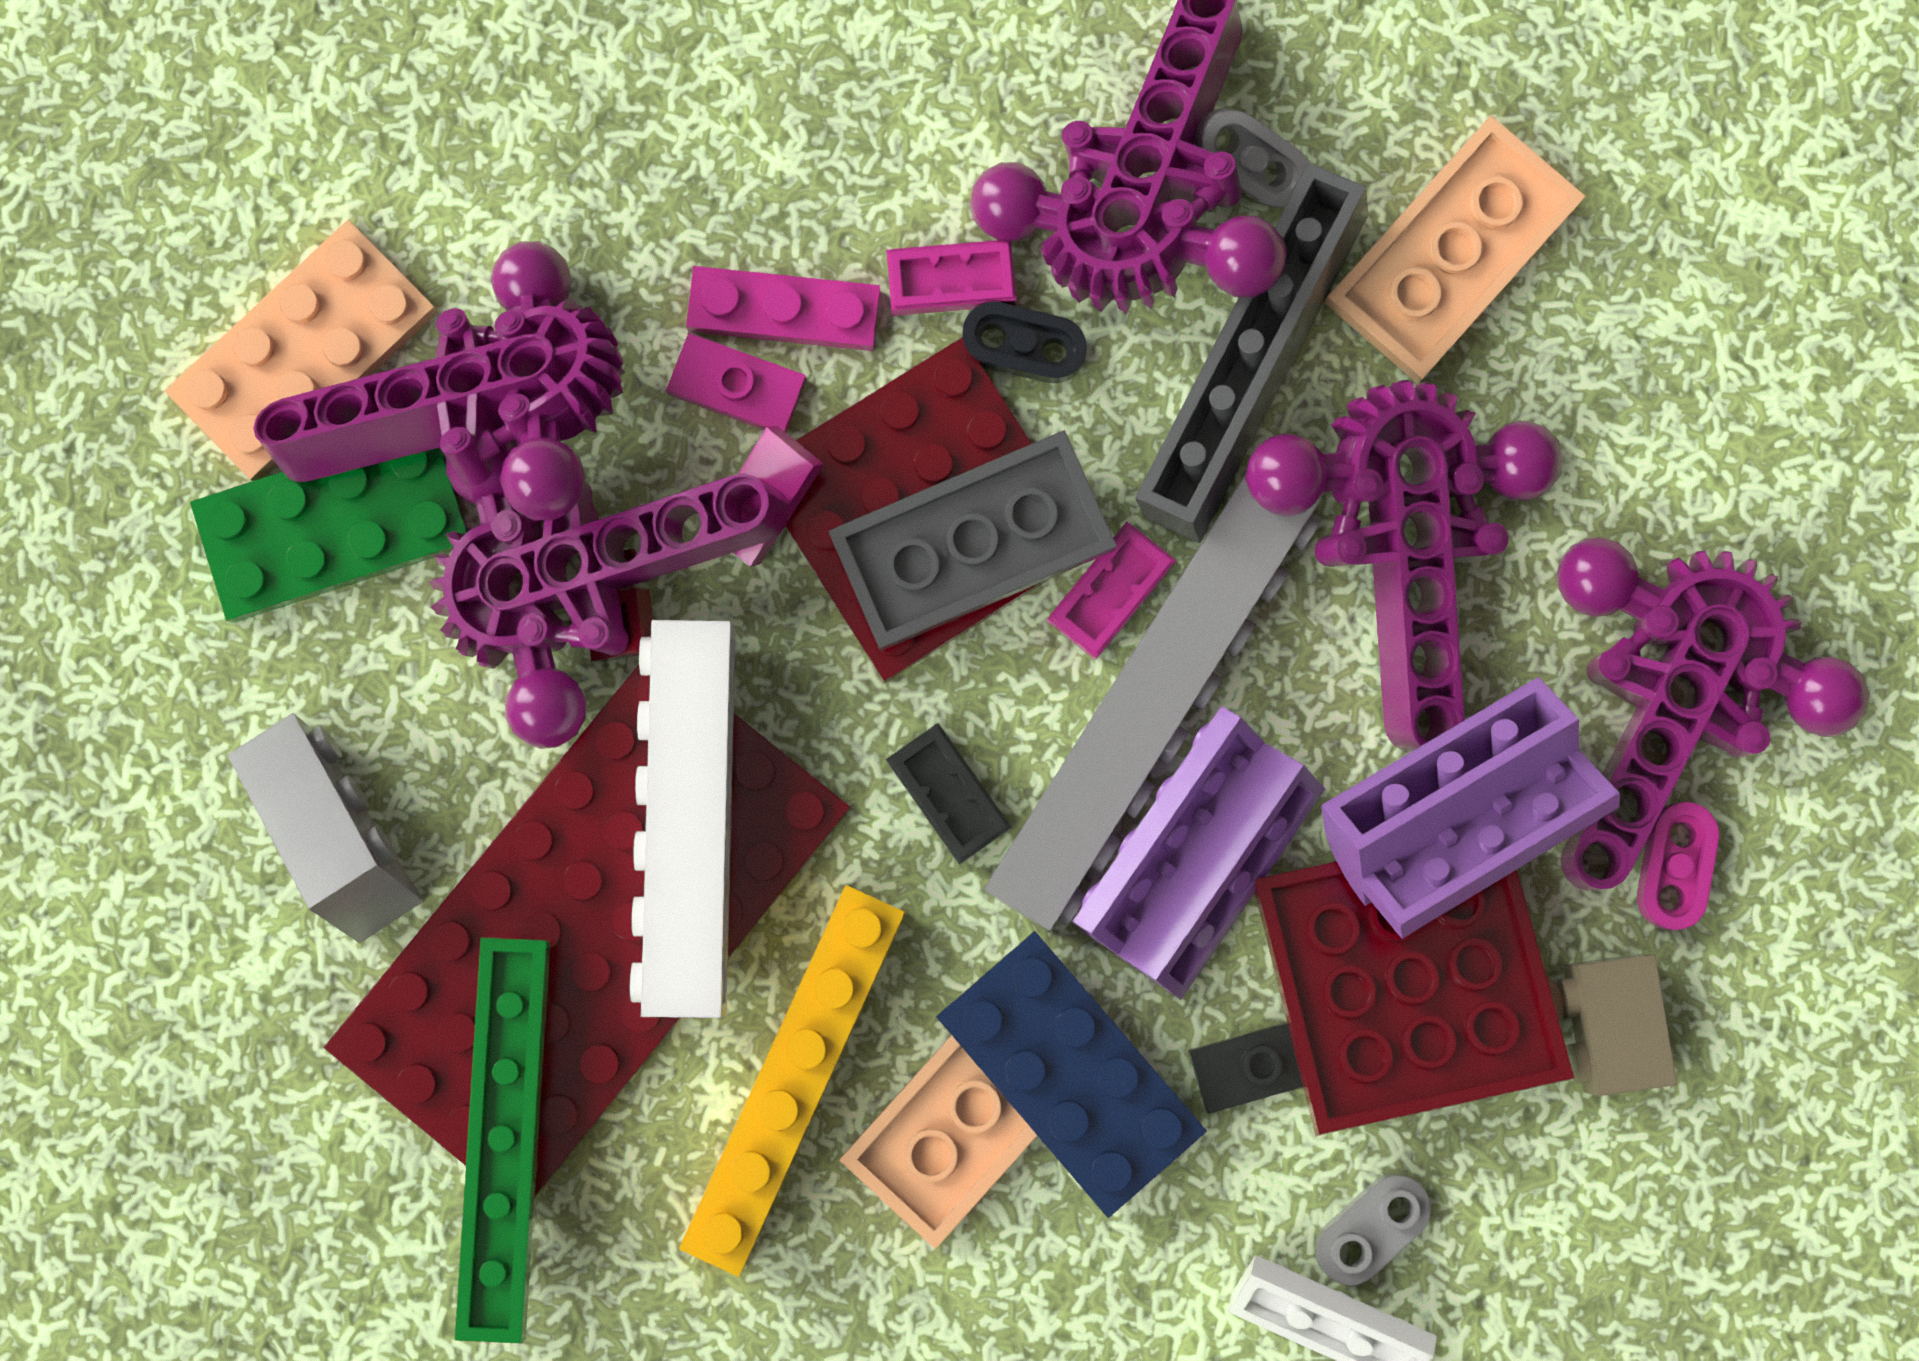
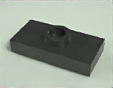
(948, 793)
(1246, 1068)

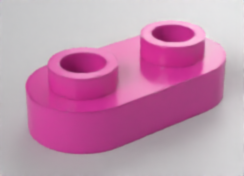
(1683, 868)

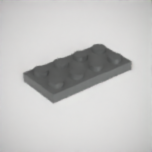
(972, 540)

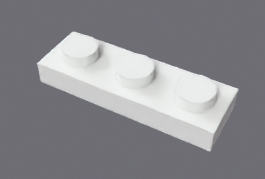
(1324, 1317)

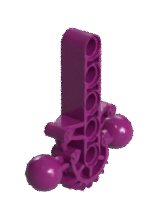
(1086, 251)
(527, 381)
(1518, 461)
(1821, 694)
(544, 702)

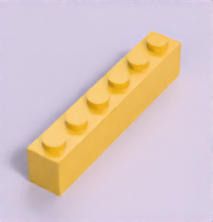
(792, 1081)

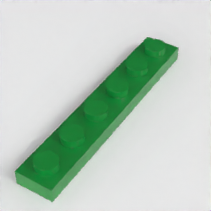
(502, 1141)

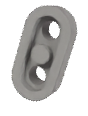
(1253, 150)
(1370, 1225)

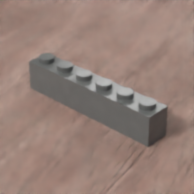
(1253, 358)

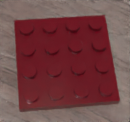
(891, 446)
(1412, 1019)

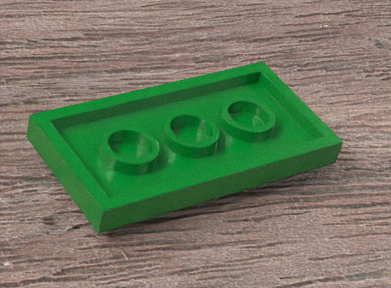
(298, 540)

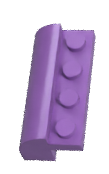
(1467, 808)
(1199, 853)

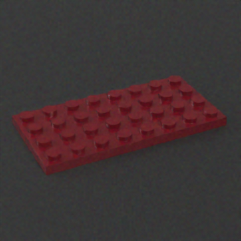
(570, 879)

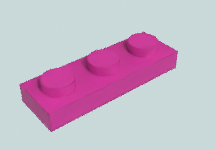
(783, 308)

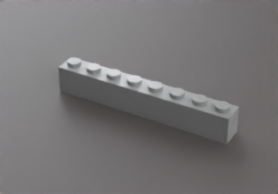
(1144, 709)

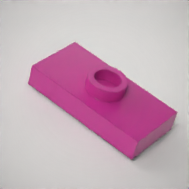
(950, 277)
(735, 384)
(785, 466)
(1111, 591)

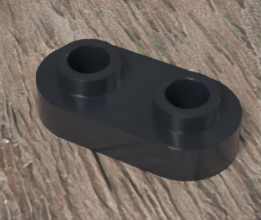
(1025, 337)

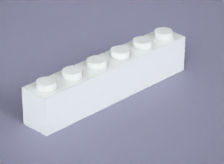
(686, 819)

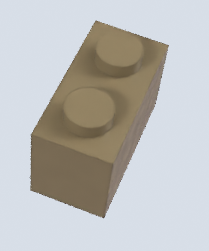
(1617, 1025)

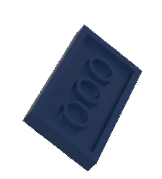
(1071, 1074)

